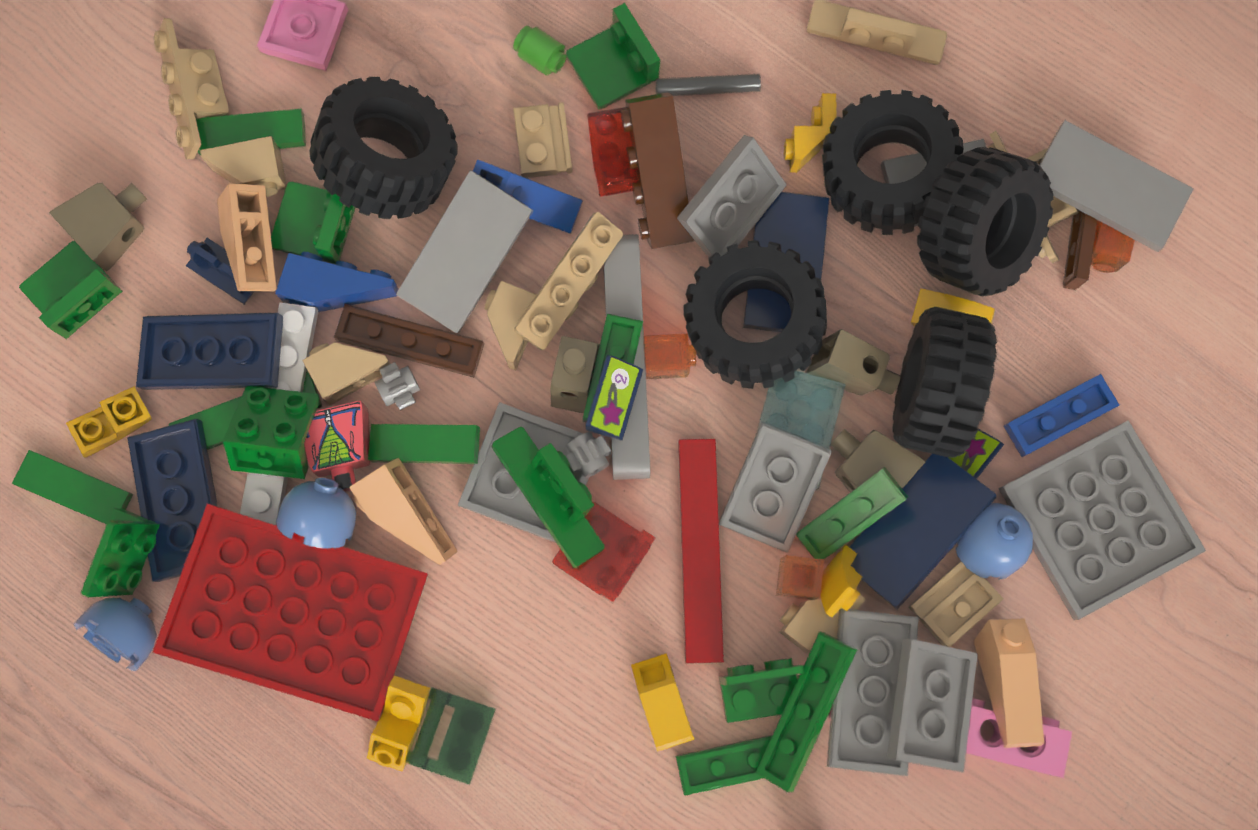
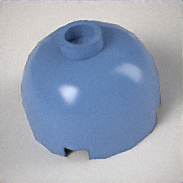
(318, 513)
(996, 542)
(120, 629)

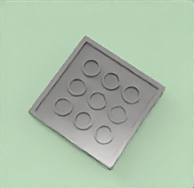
(1102, 520)

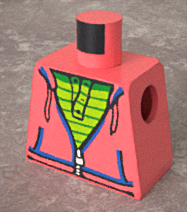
(339, 442)

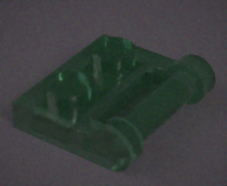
(463, 738)

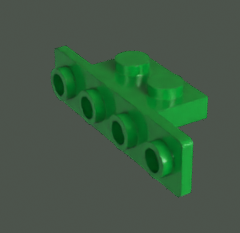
(552, 492)

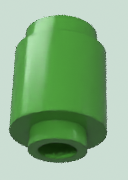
(540, 50)

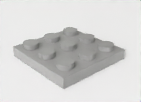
(492, 489)

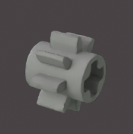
(397, 386)
(588, 454)

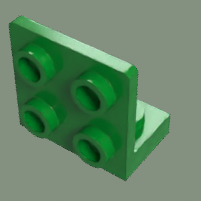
(615, 60)
(311, 222)
(69, 290)
(270, 432)
(120, 555)
(758, 693)

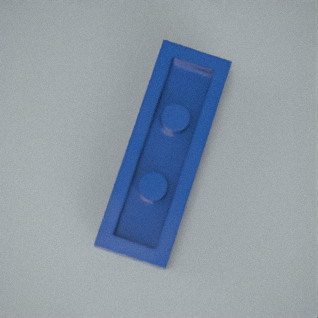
(1061, 415)

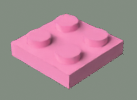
(303, 31)

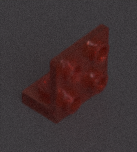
(609, 152)
(615, 565)

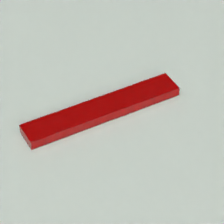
(700, 551)

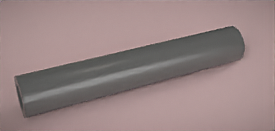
(709, 84)

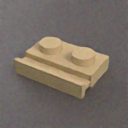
(542, 140)
(955, 604)

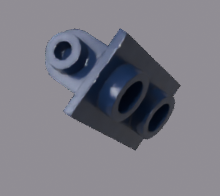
(212, 264)

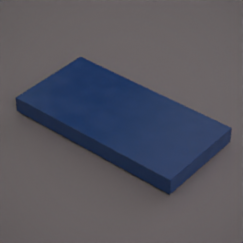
(797, 224)
(210, 351)
(172, 490)
(919, 532)

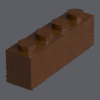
(658, 168)

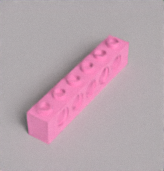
(1047, 759)

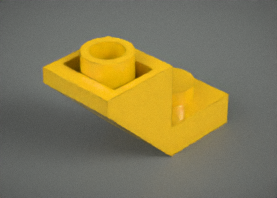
(809, 140)
(662, 702)
(398, 723)

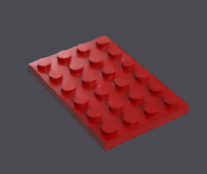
(290, 613)

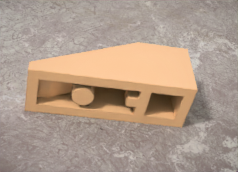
(247, 236)
(399, 507)
(1012, 680)

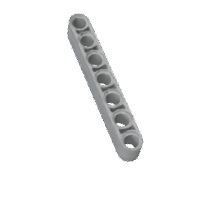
(624, 299)

